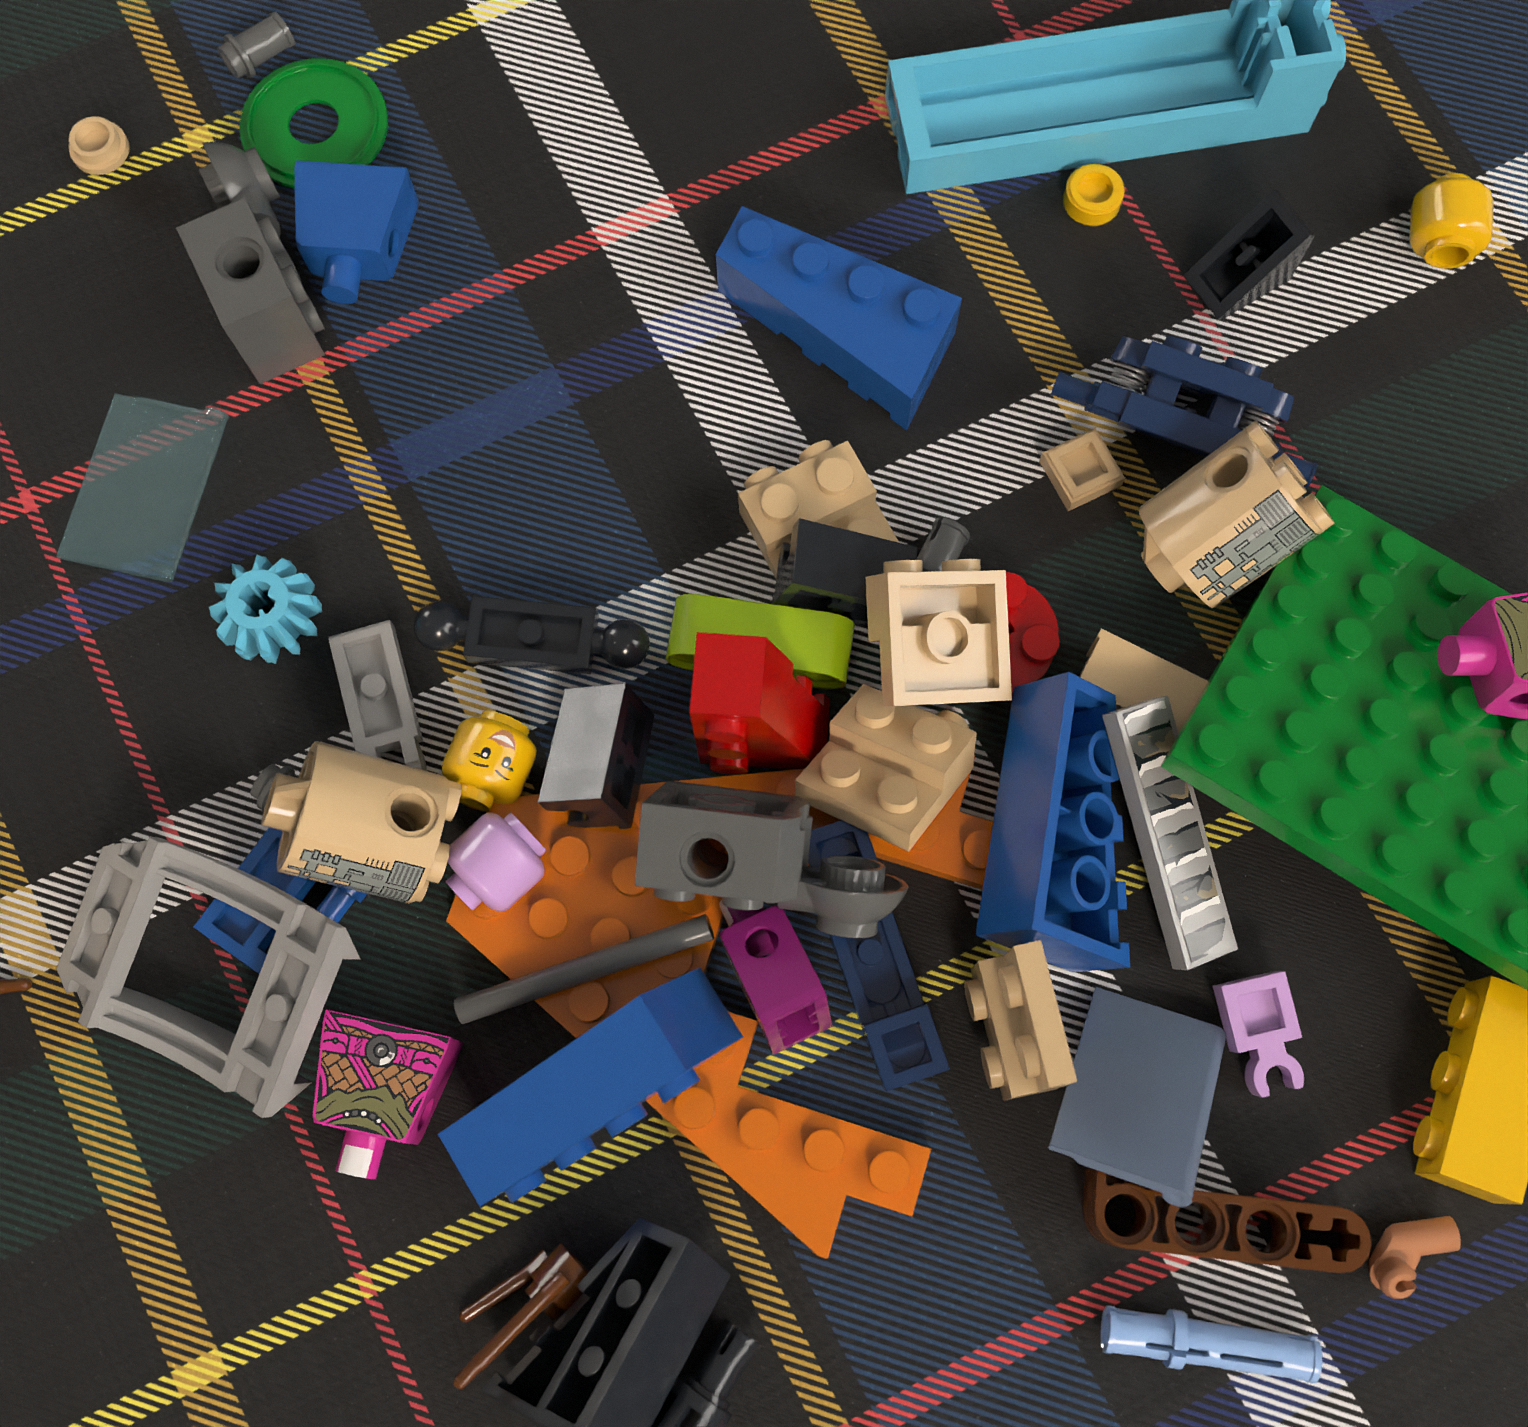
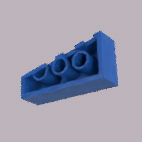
(841, 308)
(1057, 830)
(590, 1086)

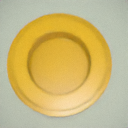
(1093, 194)

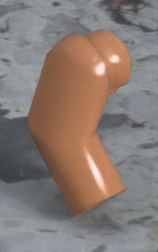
(1401, 1247)

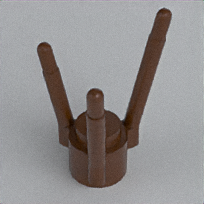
(550, 1292)

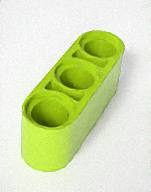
(811, 639)

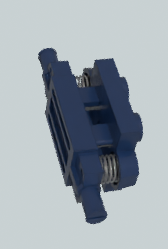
(1174, 366)

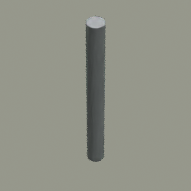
(584, 969)

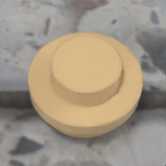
(98, 145)

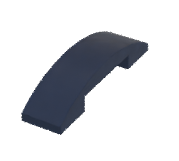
(882, 980)

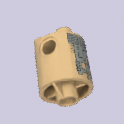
(1230, 519)
(362, 823)

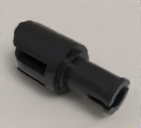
(701, 1396)

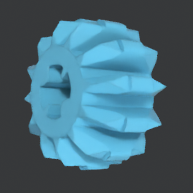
(262, 588)

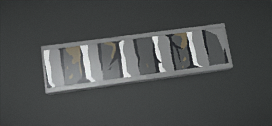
(1170, 835)

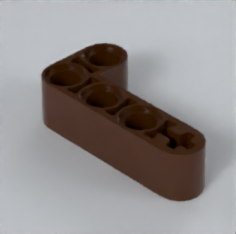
(1225, 1225)

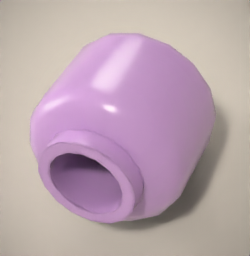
(495, 862)

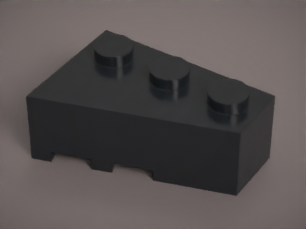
(621, 1339)

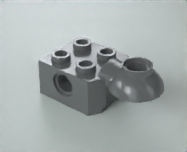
(248, 268)
(765, 858)

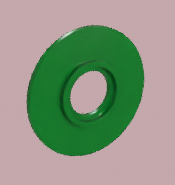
(305, 82)

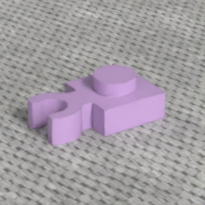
(1259, 1019)

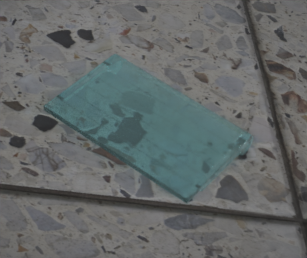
(143, 487)

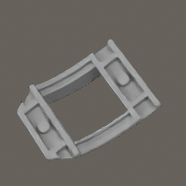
(285, 1003)

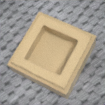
(1081, 469)

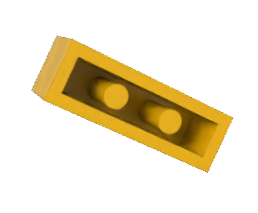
(1481, 1099)

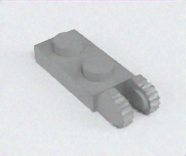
(377, 692)

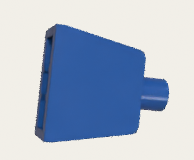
(352, 223)

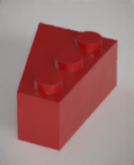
(752, 707)

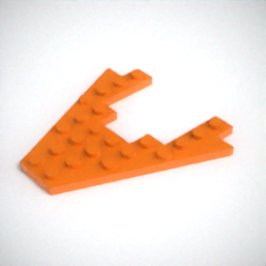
(587, 900)

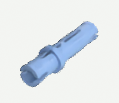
(1210, 1344)

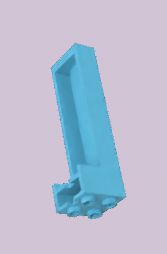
(1112, 93)

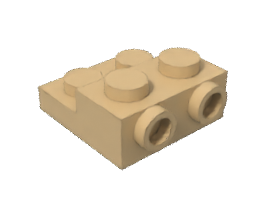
(823, 488)
(940, 632)
(888, 767)
(1021, 1023)

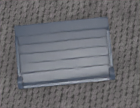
(1141, 1094)

